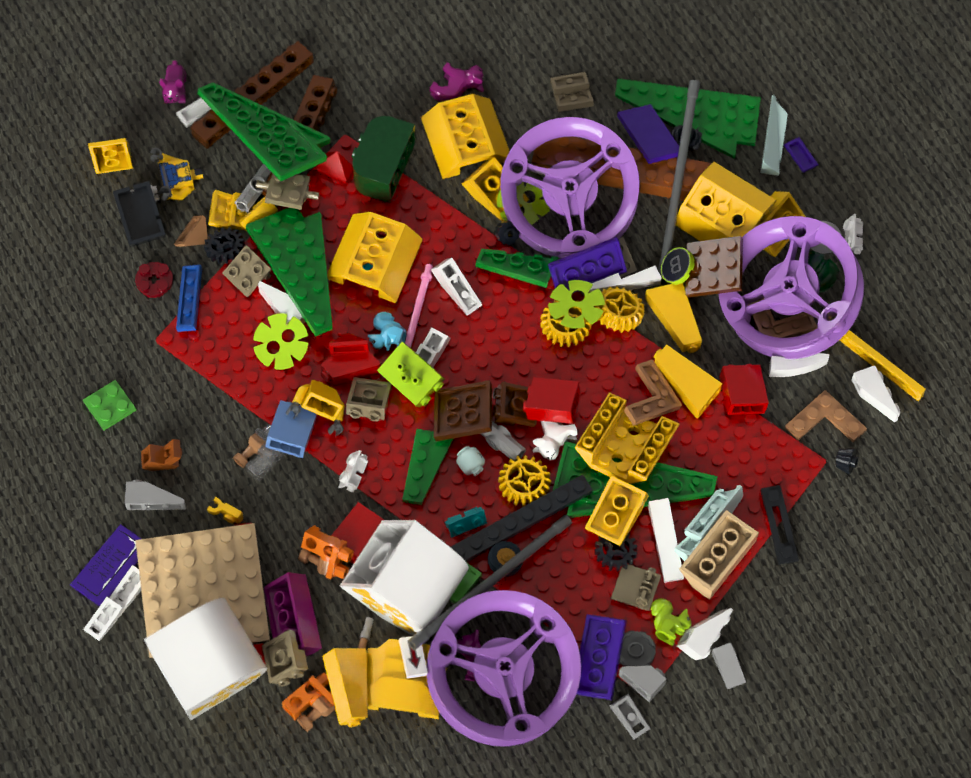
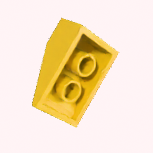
(111, 155)
(485, 185)
(616, 510)

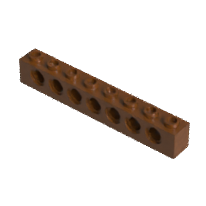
(262, 92)
(314, 105)

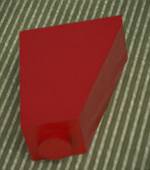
(344, 367)

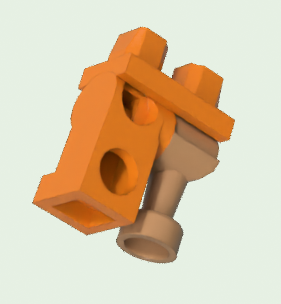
(330, 552)
(312, 694)

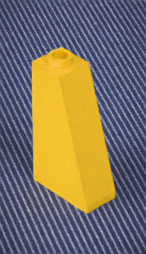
(676, 315)
(687, 380)
(348, 683)

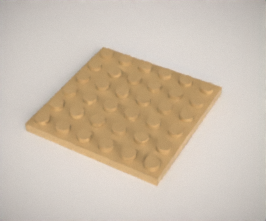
(200, 567)

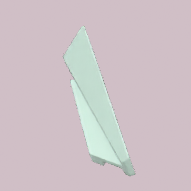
(774, 138)
(707, 517)

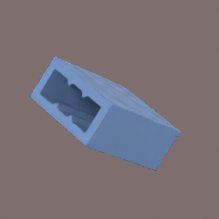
(290, 434)

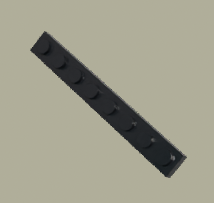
(523, 518)

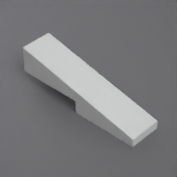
(642, 279)
(665, 539)
(112, 607)

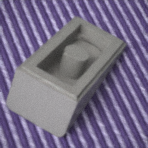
(728, 665)
(629, 715)

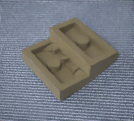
(571, 84)

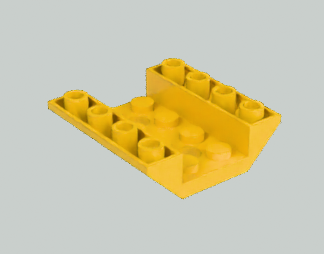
(451, 134)
(729, 198)
(389, 256)
(610, 438)

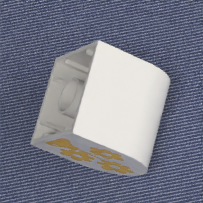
(405, 575)
(206, 656)

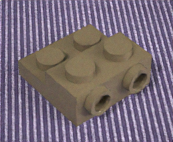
(368, 399)
(284, 659)

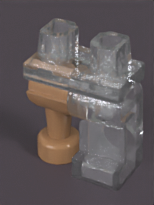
(265, 459)

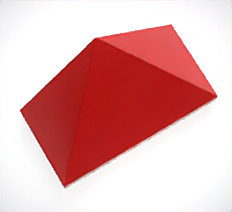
(336, 167)
(348, 344)

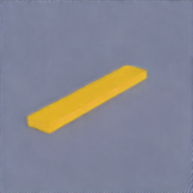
(883, 365)

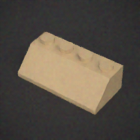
(718, 554)

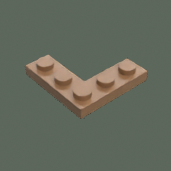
(783, 328)
(663, 397)
(827, 407)

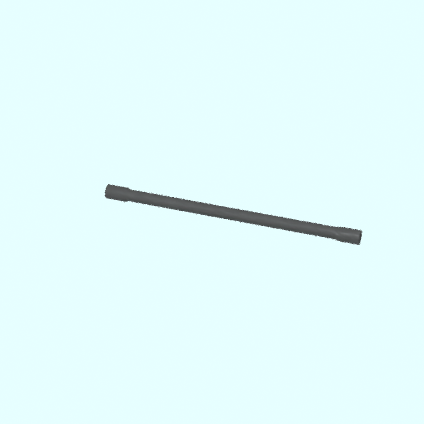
(692, 95)
(556, 528)

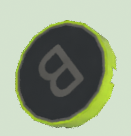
(677, 265)

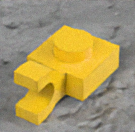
(229, 512)

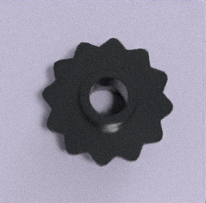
(506, 232)
(847, 460)

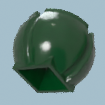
(825, 269)

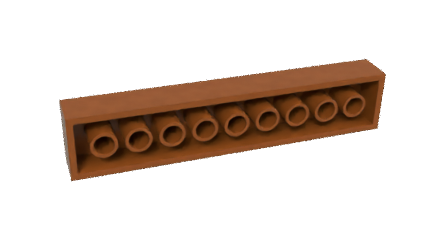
(653, 178)

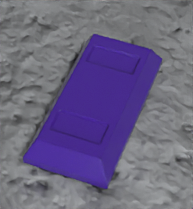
(801, 154)

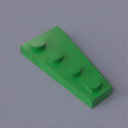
(517, 266)
(424, 465)

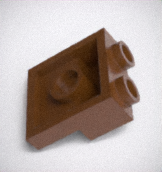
(510, 405)

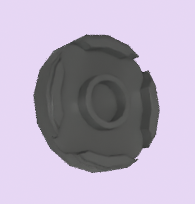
(637, 649)

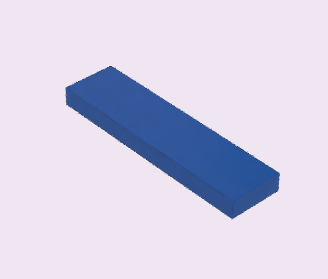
(189, 298)

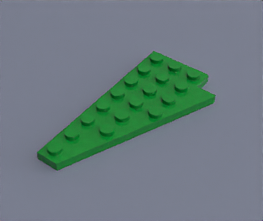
(719, 116)
(275, 139)
(297, 258)
(663, 482)

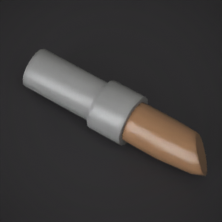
(365, 634)

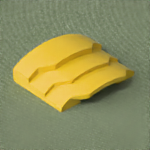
(391, 688)

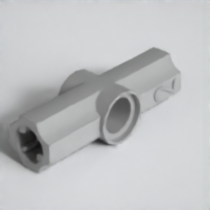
(250, 193)
(502, 440)

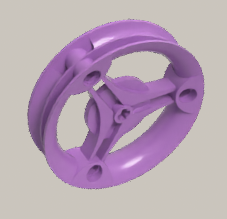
(569, 173)
(804, 288)
(508, 682)

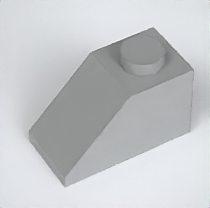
(644, 680)

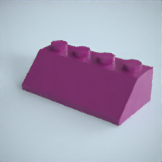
(291, 609)

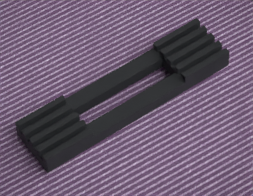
(771, 498)

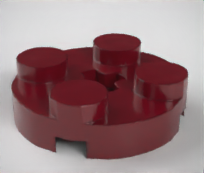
(149, 270)

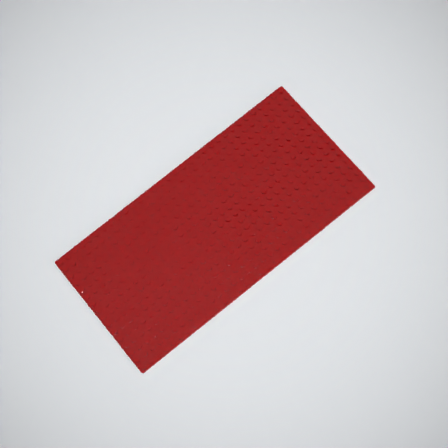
(499, 345)

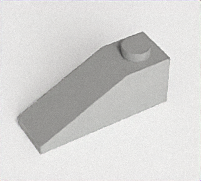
(145, 496)

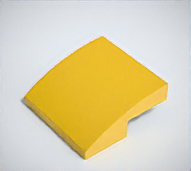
(225, 212)

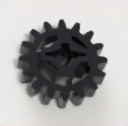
(224, 245)
(616, 555)

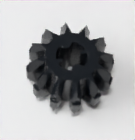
(695, 138)

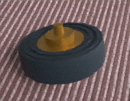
(502, 553)

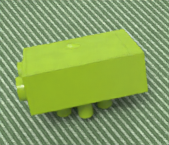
(411, 375)

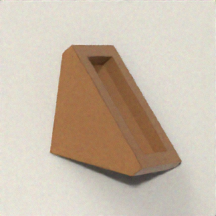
(194, 232)

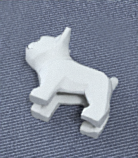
(554, 436)

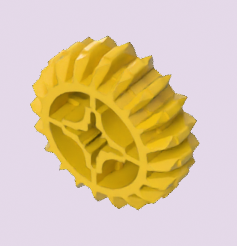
(621, 309)
(551, 327)
(510, 486)

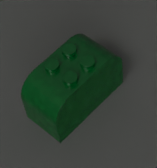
(382, 156)

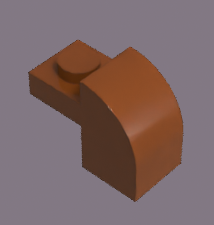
(161, 457)

